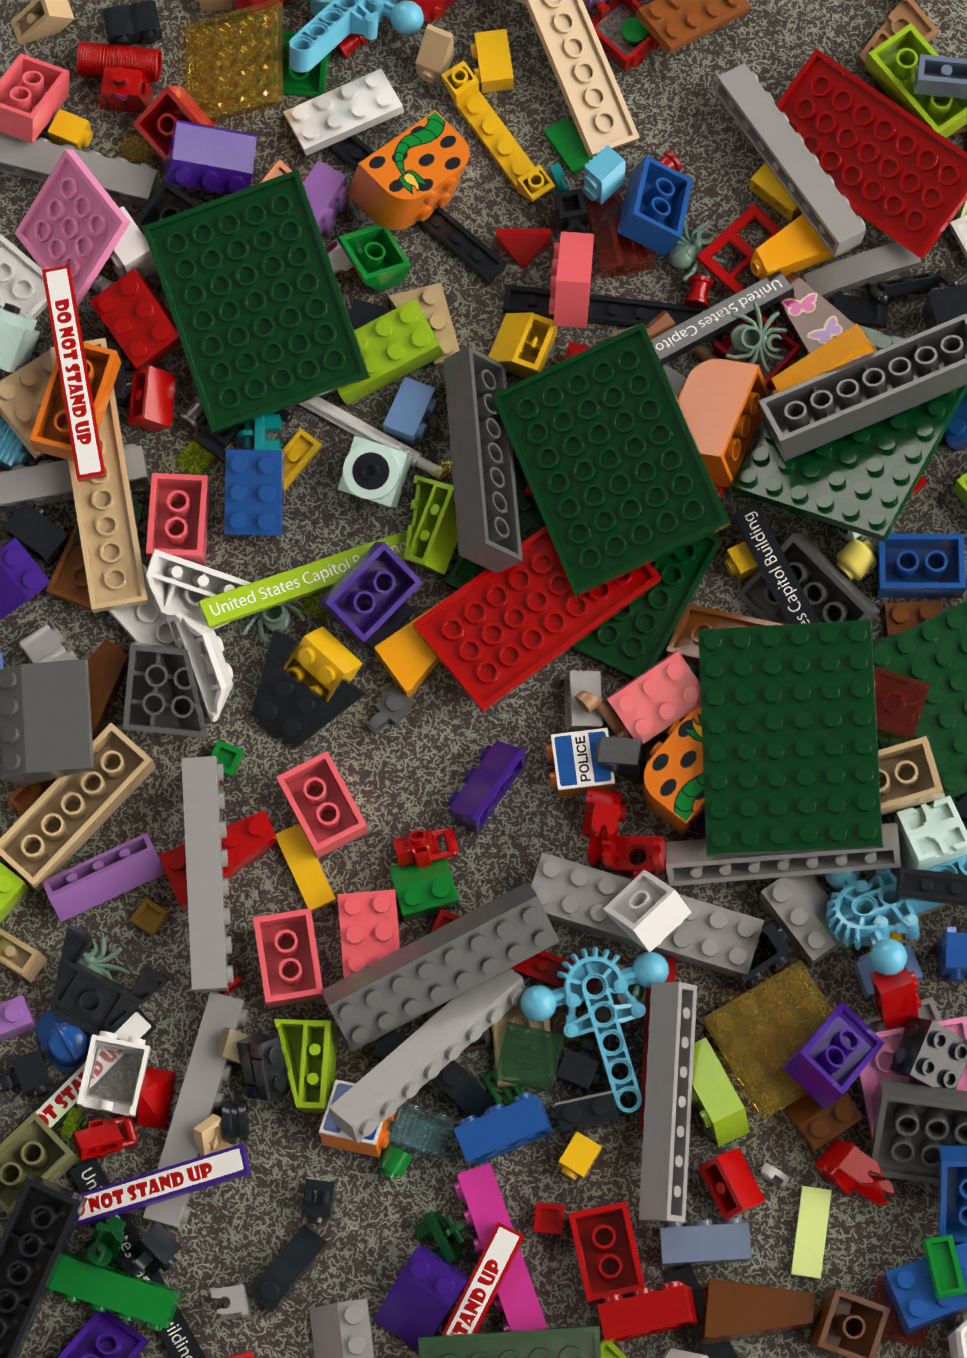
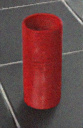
(93, 59)

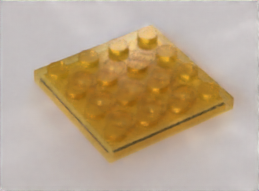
(236, 61)
(765, 1030)

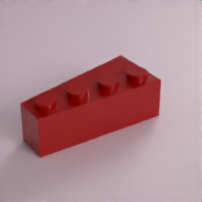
(244, 844)

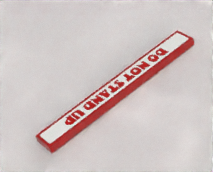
(74, 373)
(485, 1281)

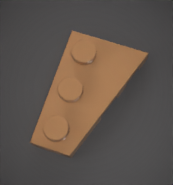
(904, 14)

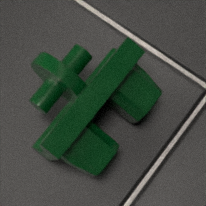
(446, 1234)
(106, 1242)

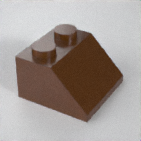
(820, 1125)
(848, 1325)

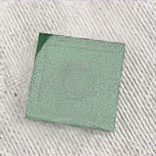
(529, 1057)

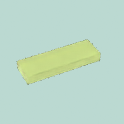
(811, 1232)

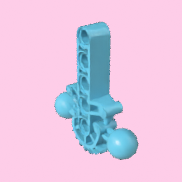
(339, 18)
(866, 915)
(540, 1003)

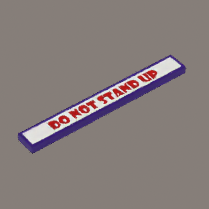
(165, 1184)

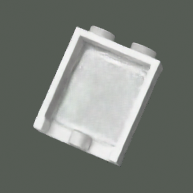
(114, 1074)

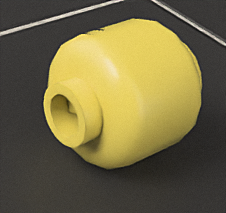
(856, 559)

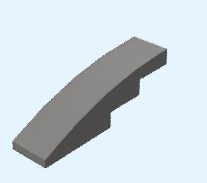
(861, 269)

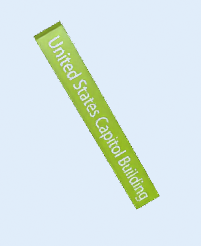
(289, 584)

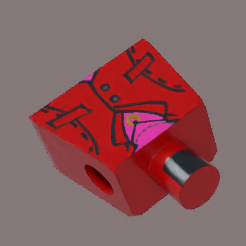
(125, 90)

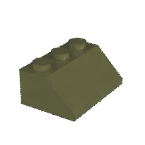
(30, 1151)

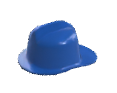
(62, 1042)

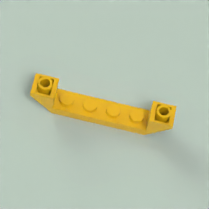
(525, 177)

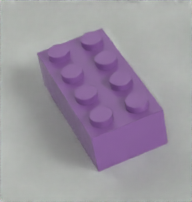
(327, 195)

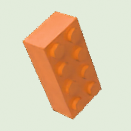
(51, 426)

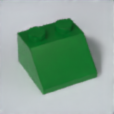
(303, 83)
(376, 257)
(424, 889)

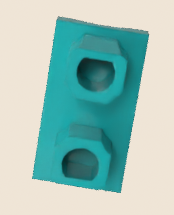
(265, 424)

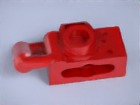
(423, 848)
(104, 1137)

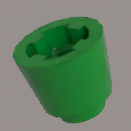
(394, 1161)

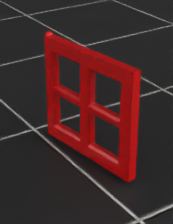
(731, 235)

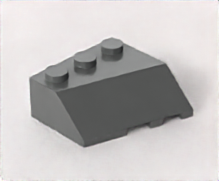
(162, 692)

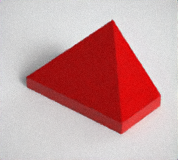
(523, 244)
(155, 1098)

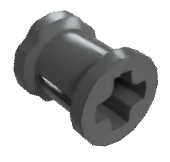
(194, 415)

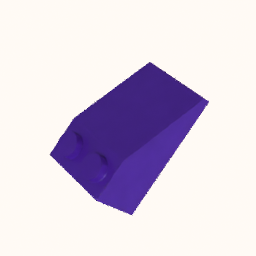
(18, 577)
(833, 1056)
(421, 1297)
(105, 1338)

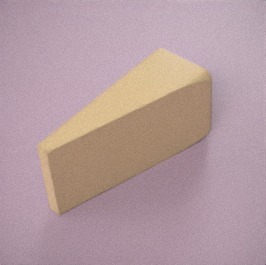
(20, 956)

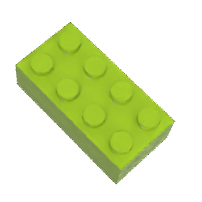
(894, 70)
(393, 348)

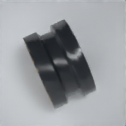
(235, 1120)

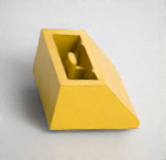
(524, 343)
(322, 662)

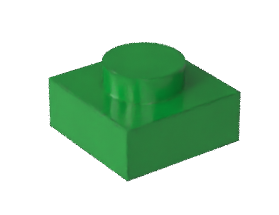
(228, 756)

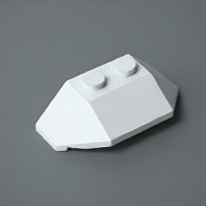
(182, 584)
(209, 667)

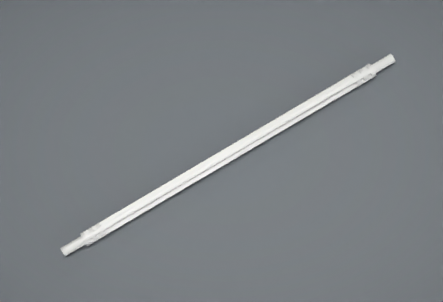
(335, 414)

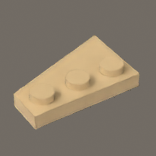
(436, 311)

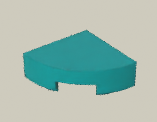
(556, 174)

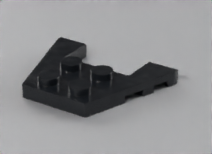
(290, 705)
(92, 999)

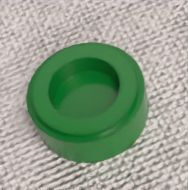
(633, 32)

